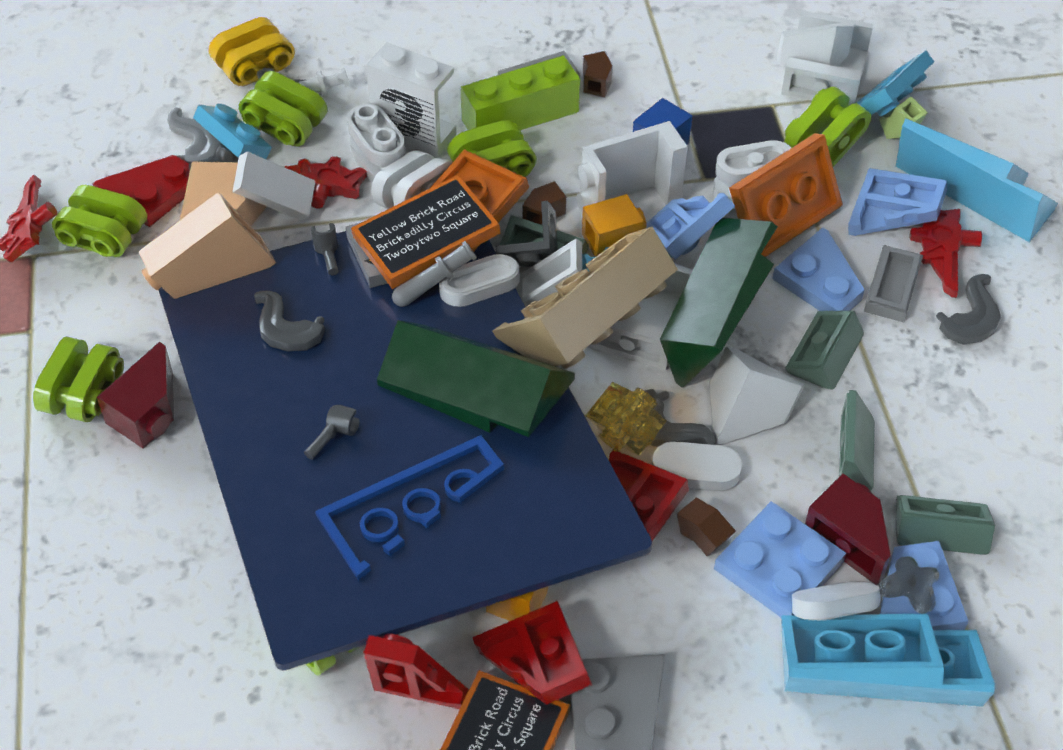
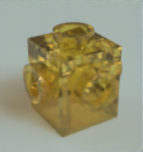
(626, 418)

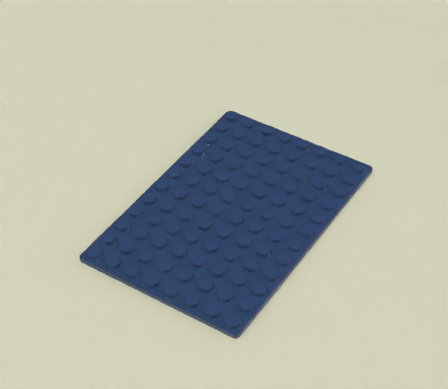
(260, 407)

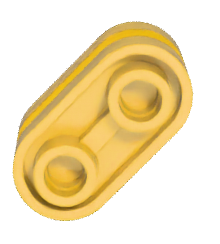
(250, 48)

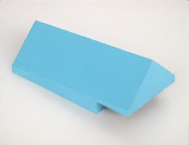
(975, 179)
(885, 659)

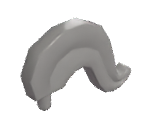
(203, 144)

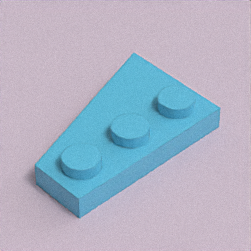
(897, 85)

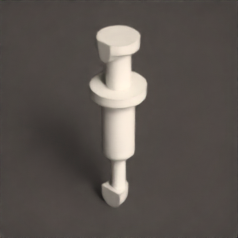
(321, 83)

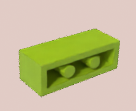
(523, 95)

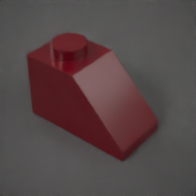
(141, 398)
(855, 523)

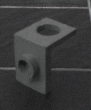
(531, 253)

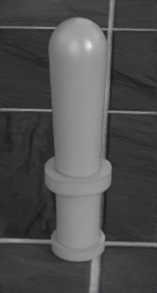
(422, 282)

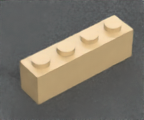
(591, 301)

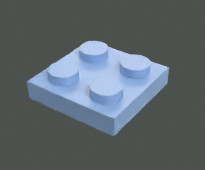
(778, 558)

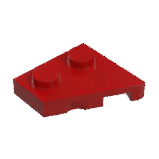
(154, 185)
(650, 489)
(537, 653)
(410, 672)

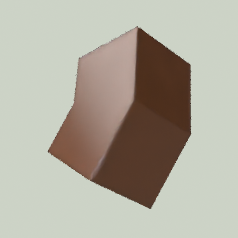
(597, 74)
(549, 192)
(704, 525)

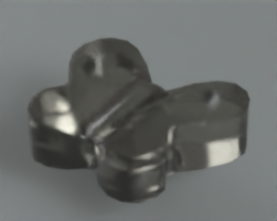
(913, 583)

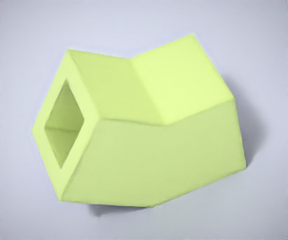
(893, 120)

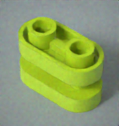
(283, 108)
(834, 118)
(498, 143)
(99, 221)
(76, 378)

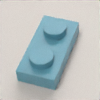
(231, 131)

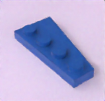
(426, 519)

